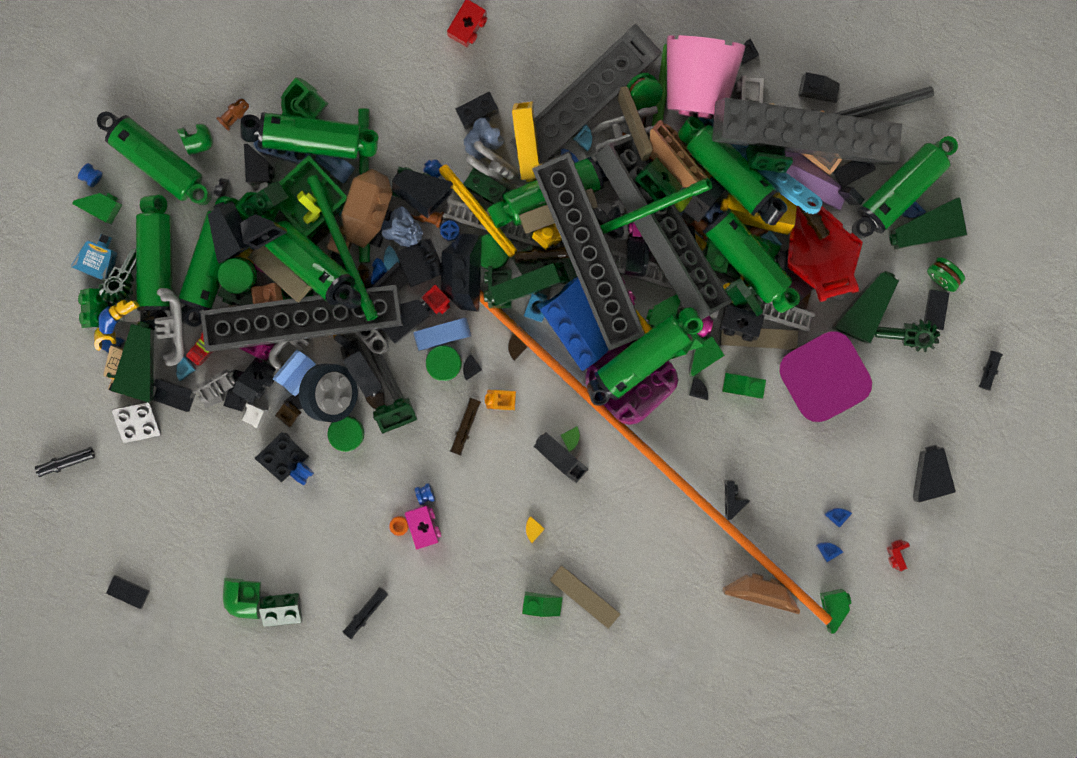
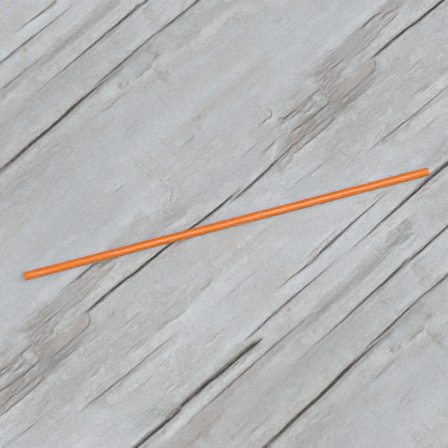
(660, 464)

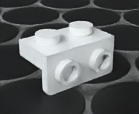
(750, 89)

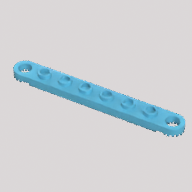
(784, 183)

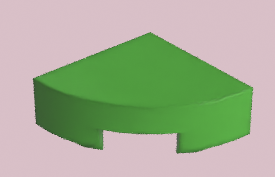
(571, 438)

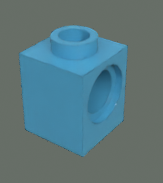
(530, 313)

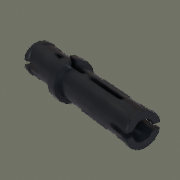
(56, 465)
(359, 620)

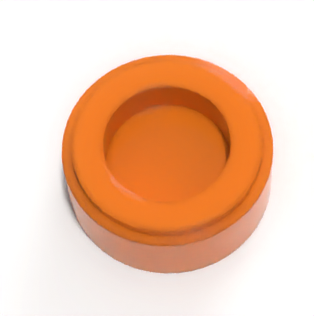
(399, 525)

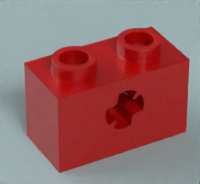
(468, 12)

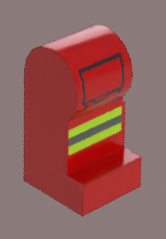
(197, 353)

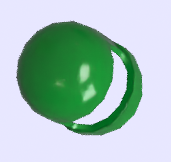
(196, 142)

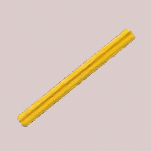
(478, 211)

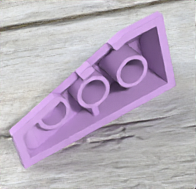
(815, 180)

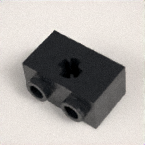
(477, 108)
(733, 315)
(254, 380)

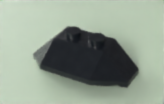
(462, 271)

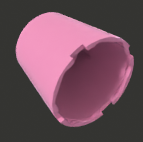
(700, 73)

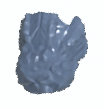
(484, 133)
(402, 228)

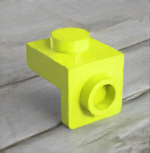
(308, 201)

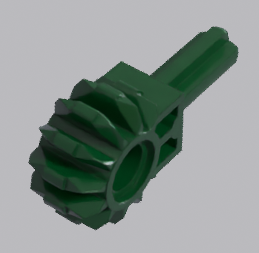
(121, 279)
(910, 334)

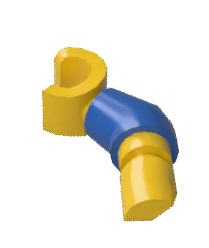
(108, 320)

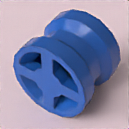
(90, 175)
(448, 232)
(301, 473)
(424, 494)

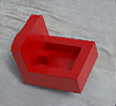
(437, 300)
(896, 559)

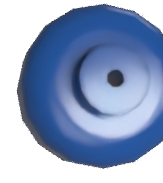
(432, 168)

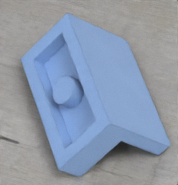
(293, 371)

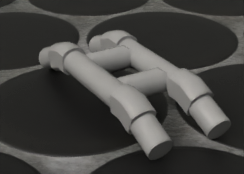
(614, 123)

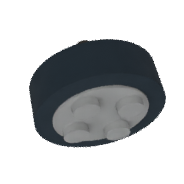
(328, 392)

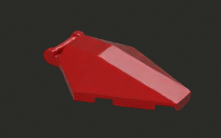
(824, 262)

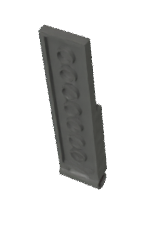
(593, 91)

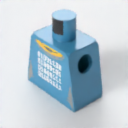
(96, 258)

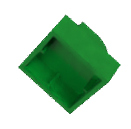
(295, 183)

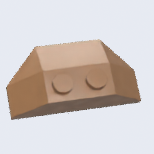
(674, 156)
(366, 207)
(762, 591)

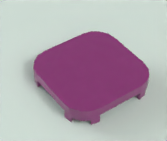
(825, 376)
(643, 397)

